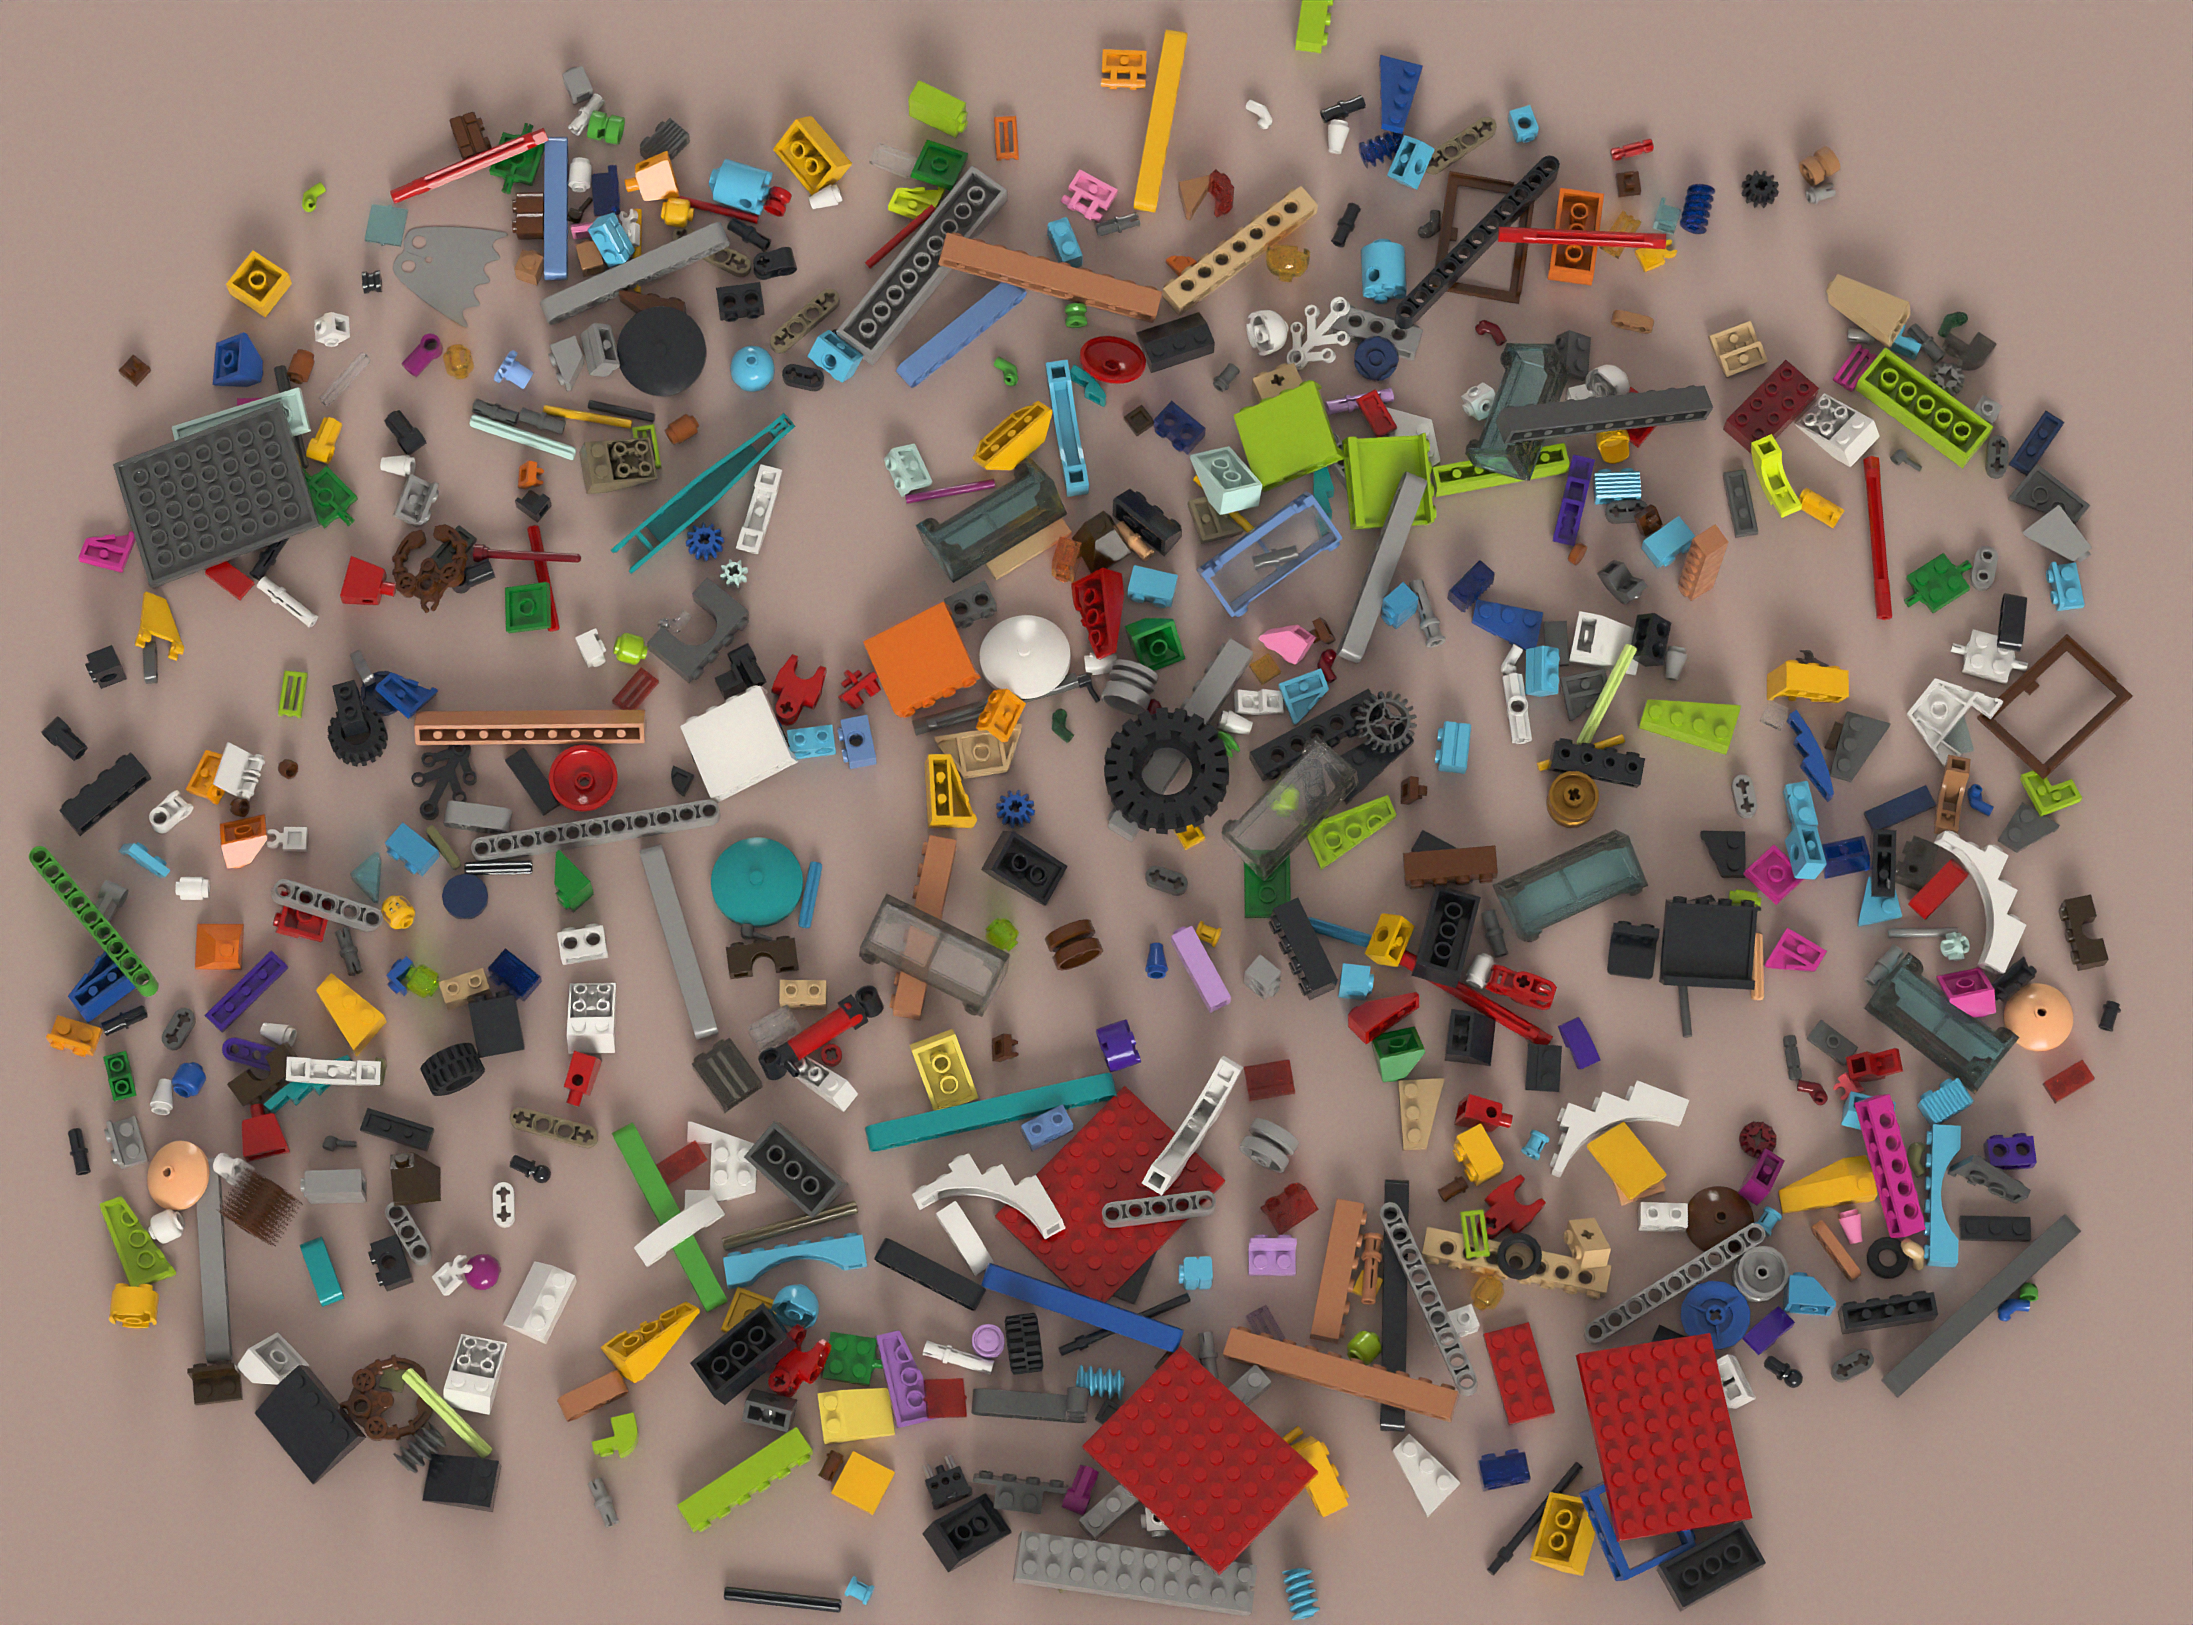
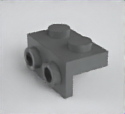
(1575, 351)

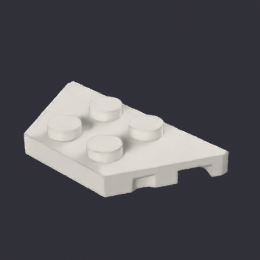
(1414, 425)

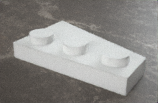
(1427, 1477)

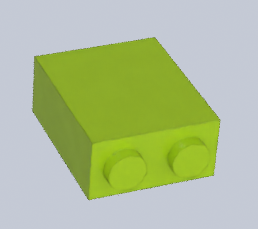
(938, 109)

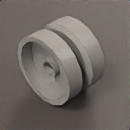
(1269, 1145)
(1756, 1263)

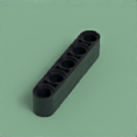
(930, 1274)

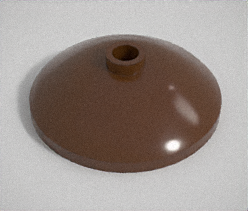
(1703, 1225)

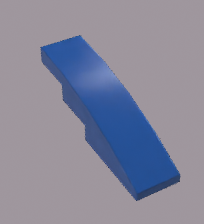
(1813, 763)

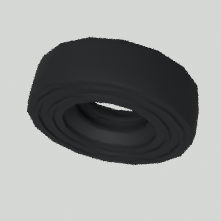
(1877, 1267)

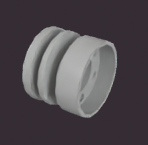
(1129, 687)

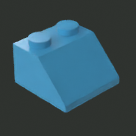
(1806, 1296)

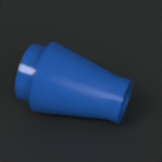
(1156, 963)

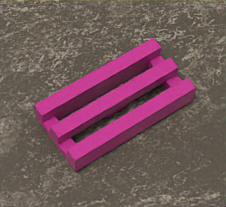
(1864, 353)

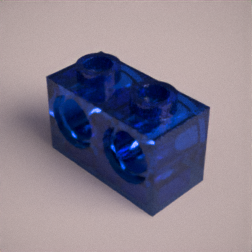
(1183, 424)

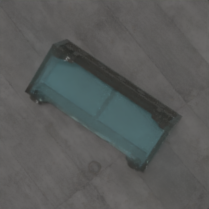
(1531, 376)
(994, 522)
(1570, 884)
(1936, 1027)

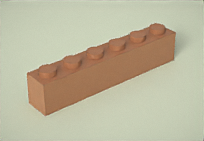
(1702, 563)
(1337, 1269)

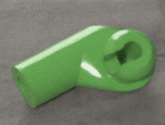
(1009, 371)

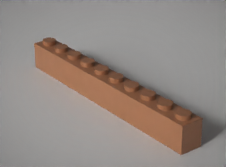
(1050, 277)
(529, 727)
(1341, 1374)

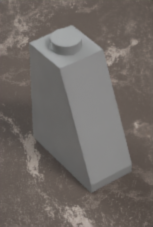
(2059, 535)

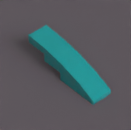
(1323, 489)
(296, 1092)

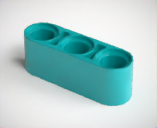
(322, 1271)

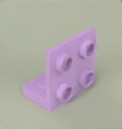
(1272, 1256)

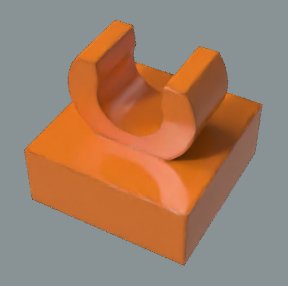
(528, 474)

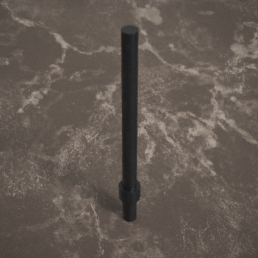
(1082, 1342)
(1506, 1553)

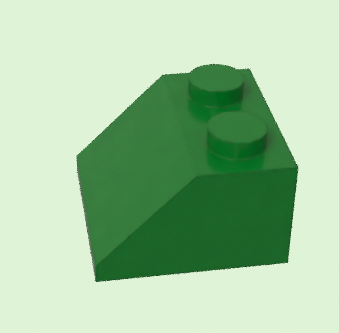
(570, 883)

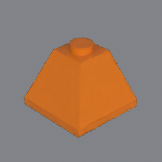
(242, 840)
(219, 946)

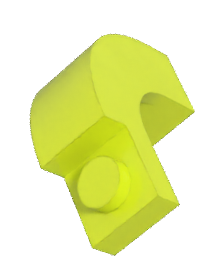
(1771, 475)

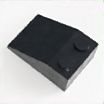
(1024, 867)
(462, 1481)
(966, 1532)

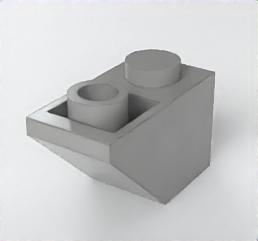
(569, 361)

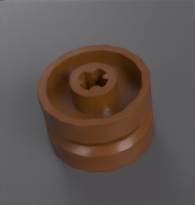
(1073, 944)

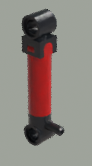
(850, 1014)

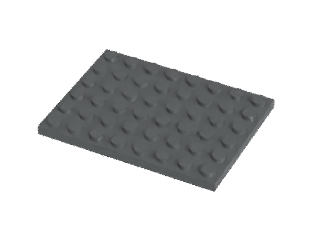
(216, 495)

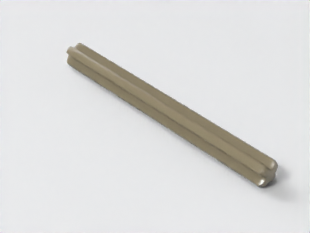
(789, 1225)

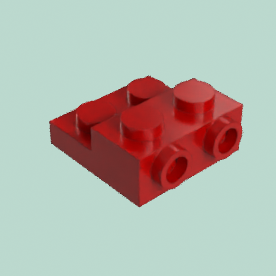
(301, 924)

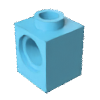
(1526, 116)

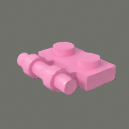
(1092, 190)

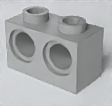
(1263, 978)

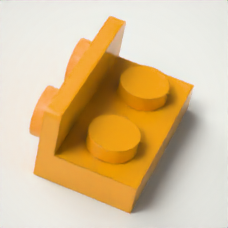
(1001, 714)
(203, 778)
(74, 1035)

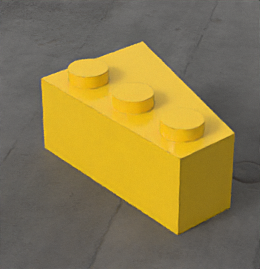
(1808, 681)
(945, 796)
(351, 1013)
(1324, 1488)

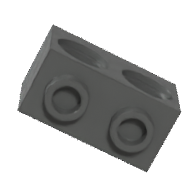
(967, 600)

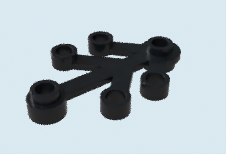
(445, 775)

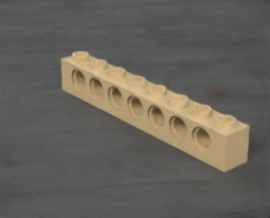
(1253, 248)
(1550, 1262)

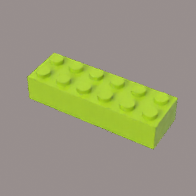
(1923, 407)

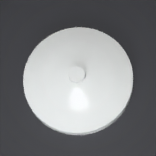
(1025, 656)

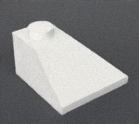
(270, 1360)

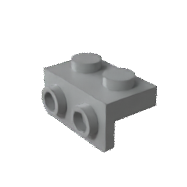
(416, 501)

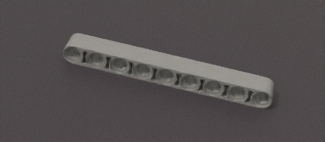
(634, 272)
(1381, 567)
(678, 942)
(214, 1271)
(1682, 1275)
(1431, 1309)

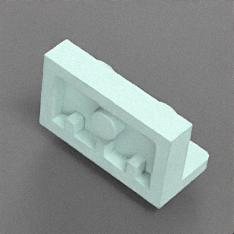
(907, 469)

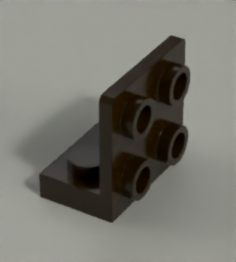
(216, 1383)

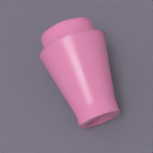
(1851, 1225)

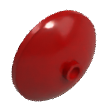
(1112, 359)
(581, 764)

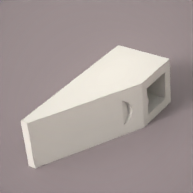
(826, 1083)

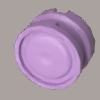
(988, 1341)

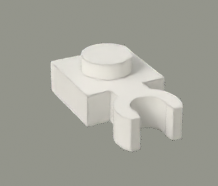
(630, 226)
(292, 839)
(449, 1275)

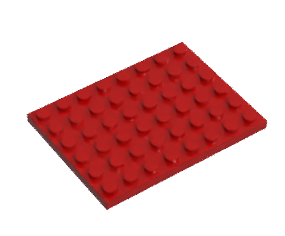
(1102, 1167)
(1663, 1437)
(1200, 1460)

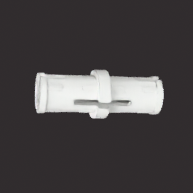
(584, 115)

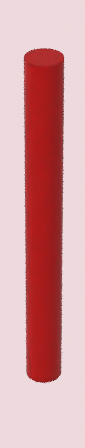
(721, 210)
(897, 239)

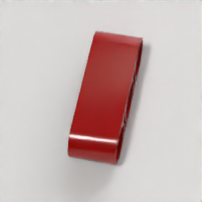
(1938, 889)

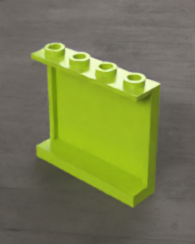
(1287, 436)
(1374, 472)

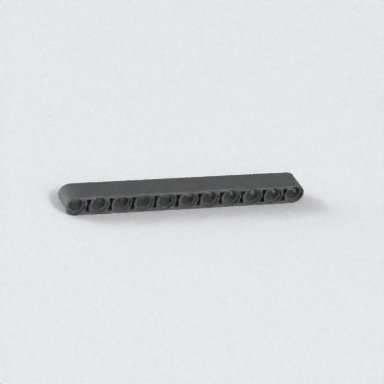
(1981, 1305)

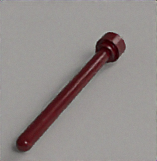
(482, 552)

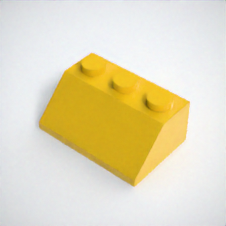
(811, 155)
(1564, 1535)

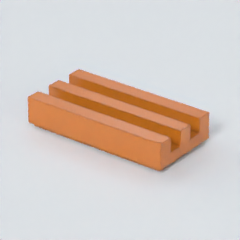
(1007, 155)

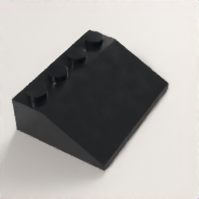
(309, 1423)

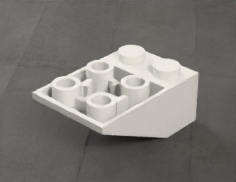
(1838, 429)
(1600, 642)
(591, 1018)
(474, 1374)

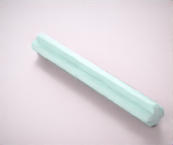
(522, 437)

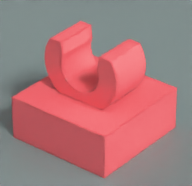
(1848, 1085)

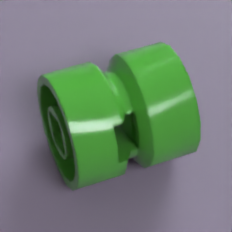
(606, 127)

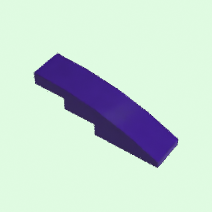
(1573, 500)

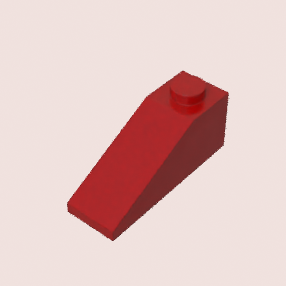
(1381, 1014)

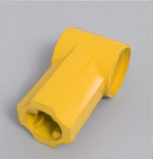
(322, 446)

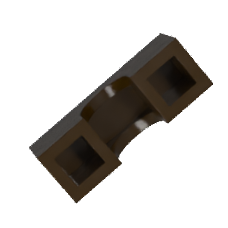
(780, 951)
(2085, 952)
(250, 1088)

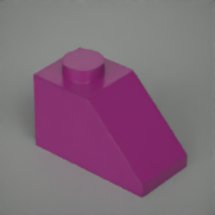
(1761, 1177)

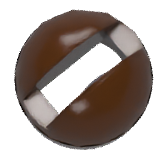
(289, 766)
(240, 807)

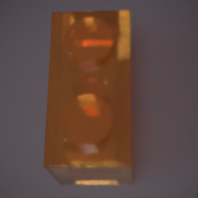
(1066, 559)

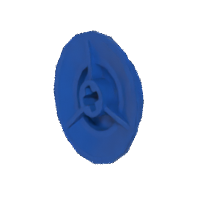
(1720, 1298)

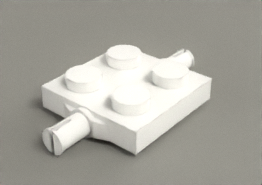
(1985, 659)

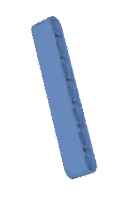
(556, 209)
(960, 333)

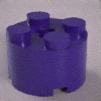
(1118, 1045)

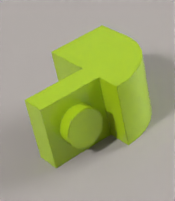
(625, 1437)

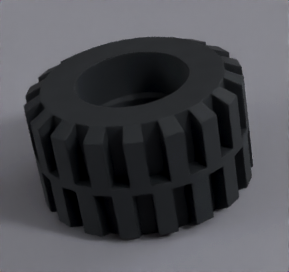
(361, 752)
(452, 1069)
(1024, 1343)

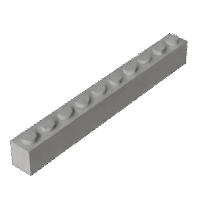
(1205, 702)
(1121, 1501)

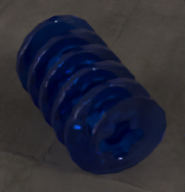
(1379, 148)
(1696, 208)

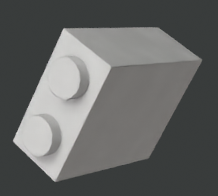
(334, 1186)

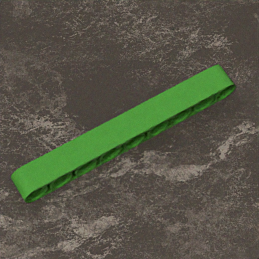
(97, 929)
(664, 1209)

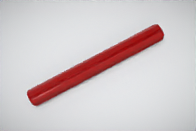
(542, 571)

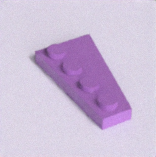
(902, 1379)

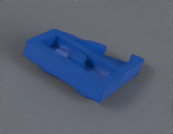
(404, 694)

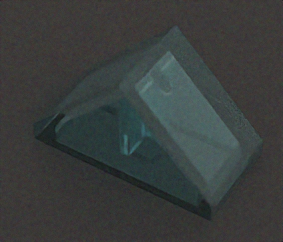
(368, 876)

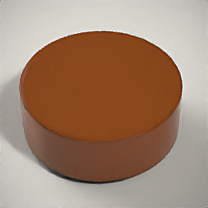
(1577, 553)

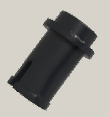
(2109, 1015)

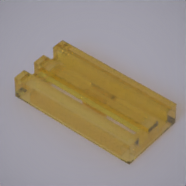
(1629, 220)

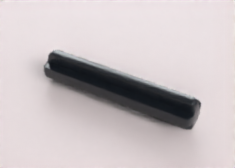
(498, 867)

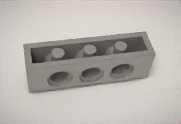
(1406, 347)

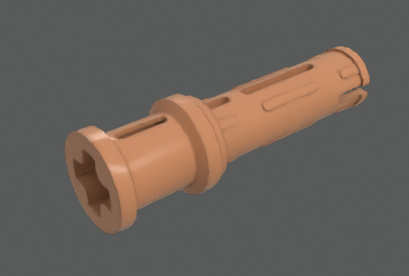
(1371, 1257)

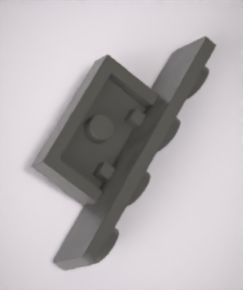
(1017, 1493)

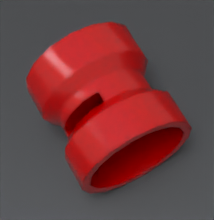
(778, 199)

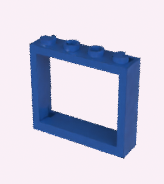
(1609, 1543)

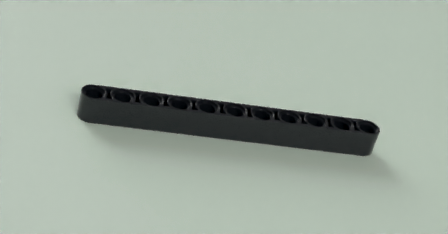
(1472, 250)
(1394, 1304)

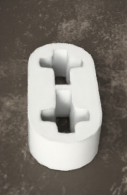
(509, 1204)

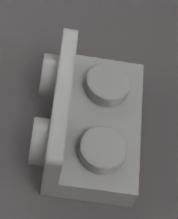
(127, 1142)

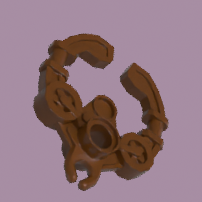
(430, 581)
(363, 1391)

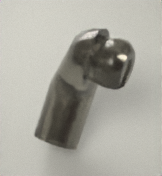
(1432, 227)

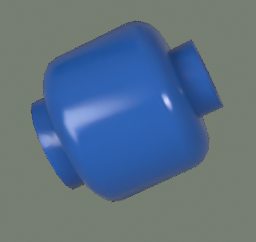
(188, 1079)

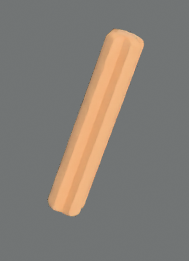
(1758, 971)

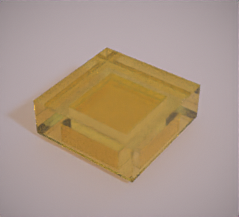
(1265, 669)

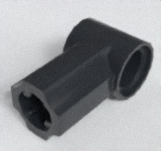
(408, 438)
(475, 575)
(747, 666)
(60, 735)

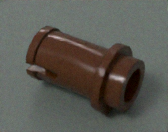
(1452, 1189)
(831, 1465)

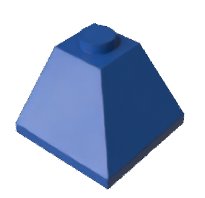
(237, 362)

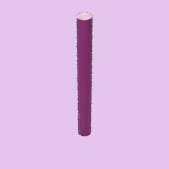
(949, 491)

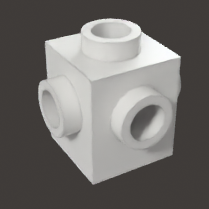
(332, 329)
(1478, 401)
(1153, 1528)

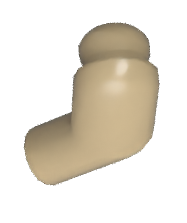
(1915, 1252)

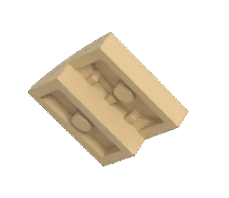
(1737, 349)

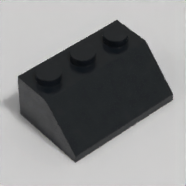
(1176, 342)
(1147, 521)

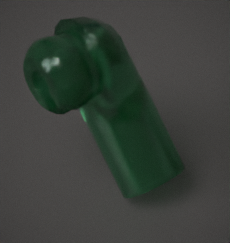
(1951, 321)
(1059, 725)

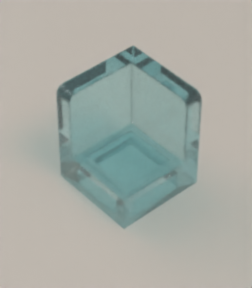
(1666, 217)

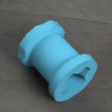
(1535, 1144)
(1769, 1219)
(859, 1590)

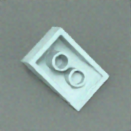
(1226, 480)

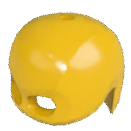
(1613, 445)

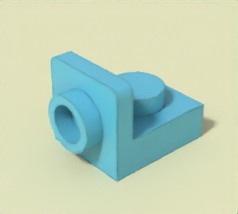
(1906, 346)

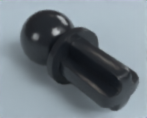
(540, 1173)
(1792, 1377)

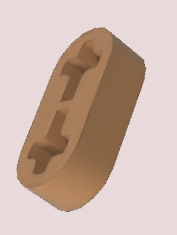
(1632, 321)

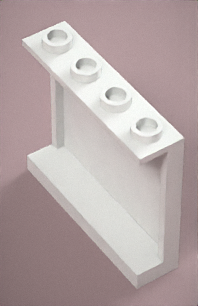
(737, 743)

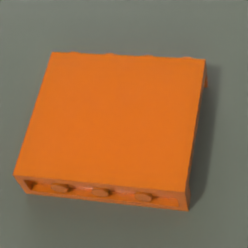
(921, 660)

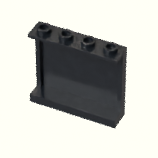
(1708, 943)

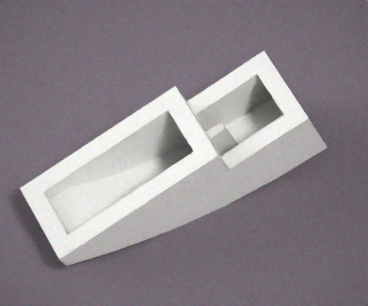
(964, 1238)

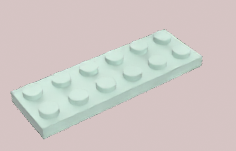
(291, 400)

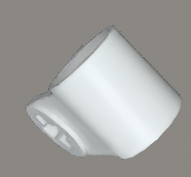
(172, 808)
(231, 1168)

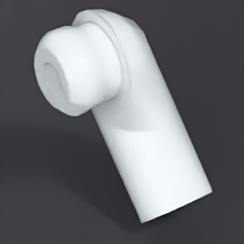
(1263, 113)
(1508, 664)

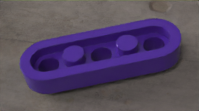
(246, 1052)

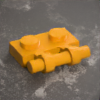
(1123, 62)

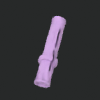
(1348, 402)

